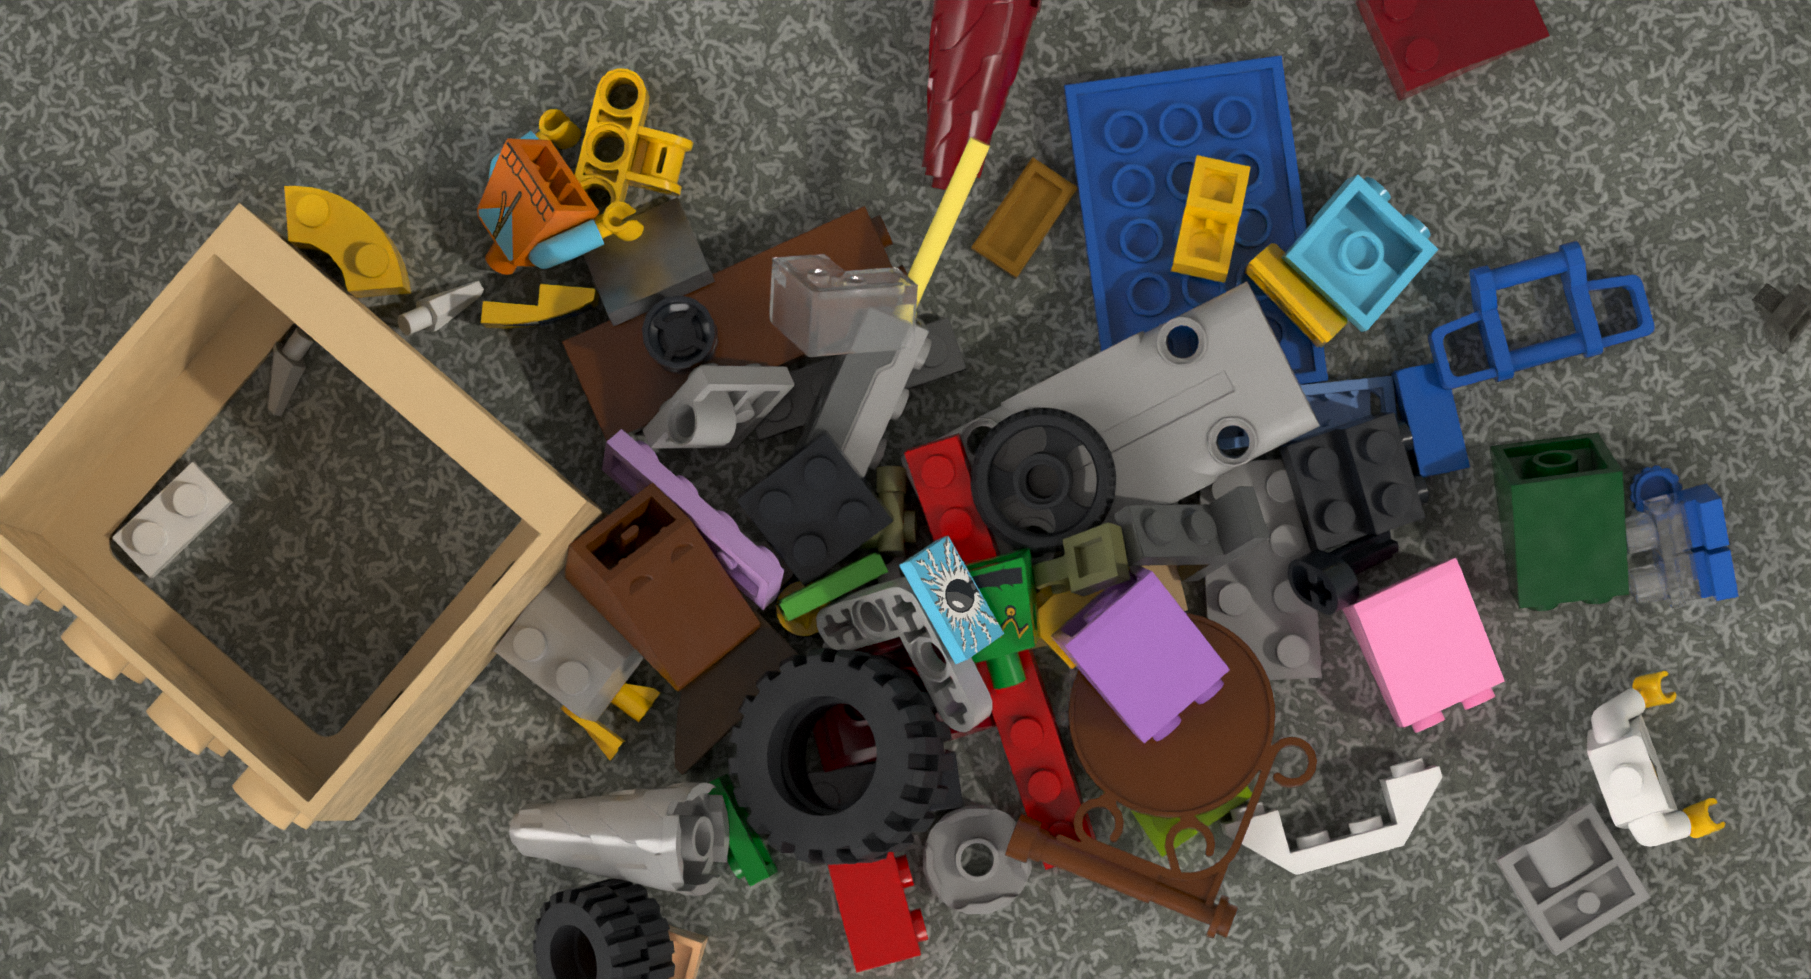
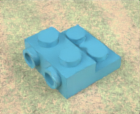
(1360, 251)

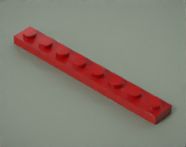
(1023, 710)

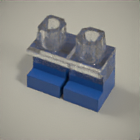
(1687, 548)

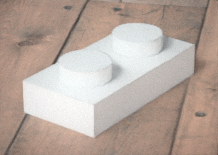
(172, 520)

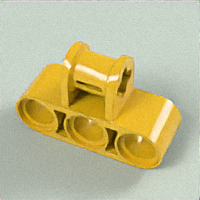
(642, 145)

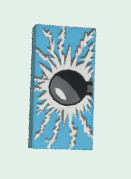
(951, 599)

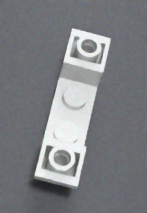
(1405, 798)

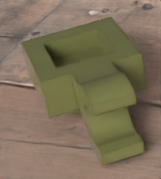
(1090, 563)

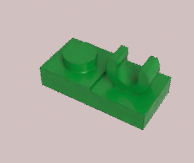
(746, 849)

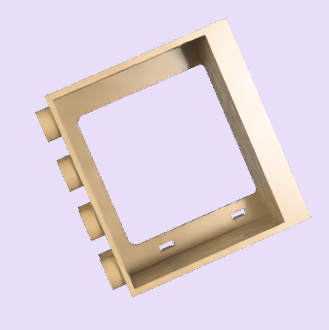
(141, 417)

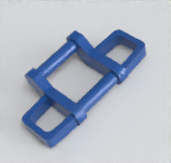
(1586, 340)

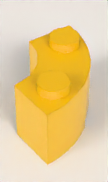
(349, 237)

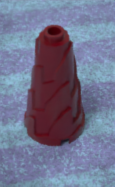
(971, 69)

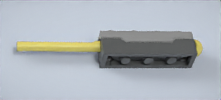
(869, 387)

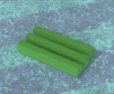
(832, 586)

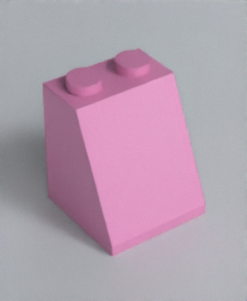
(1426, 645)

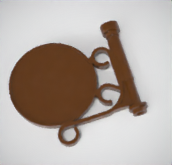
(1178, 777)

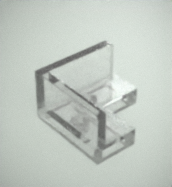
(841, 310)

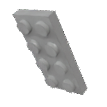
(1254, 589)

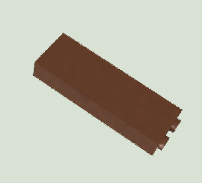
(630, 386)

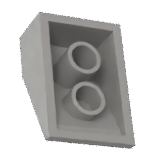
(569, 650)

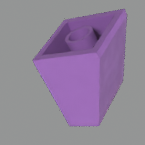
(1142, 654)

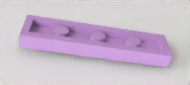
(749, 566)

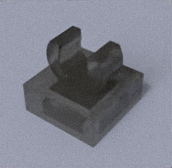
(1784, 315)

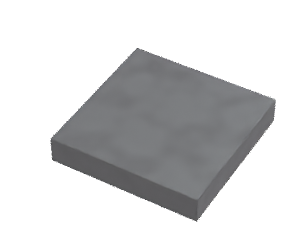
(652, 267)

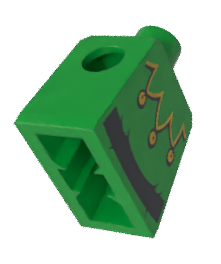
(1011, 596)

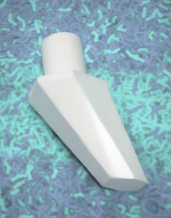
(439, 309)

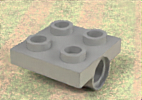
(718, 406)
(1572, 878)

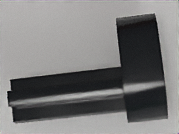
(1329, 579)

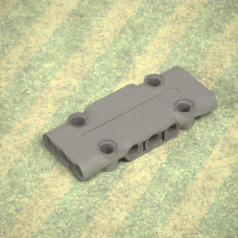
(1159, 411)

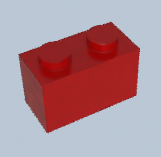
(877, 911)

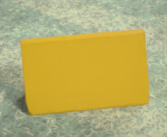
(1295, 296)

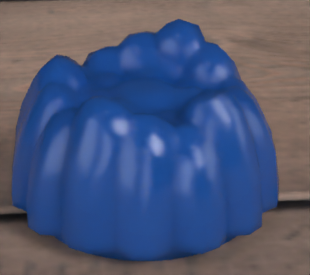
(1651, 484)

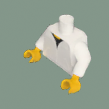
(1632, 772)

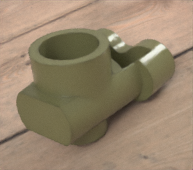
(894, 492)

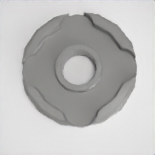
(943, 860)

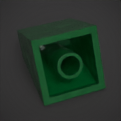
(1561, 520)

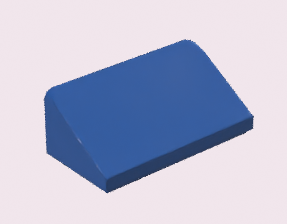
(1432, 421)

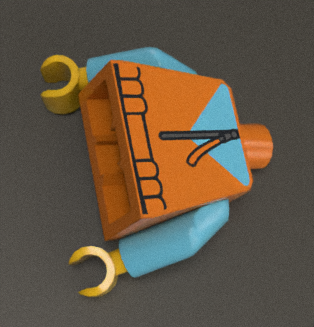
(538, 205)

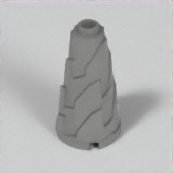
(633, 835)

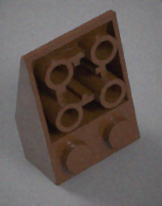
(660, 586)

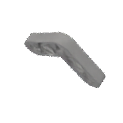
(959, 701)

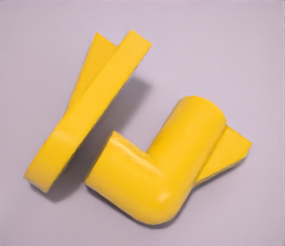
(632, 700)

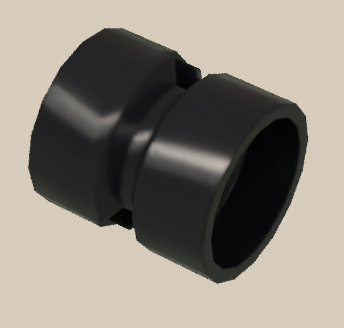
(680, 334)

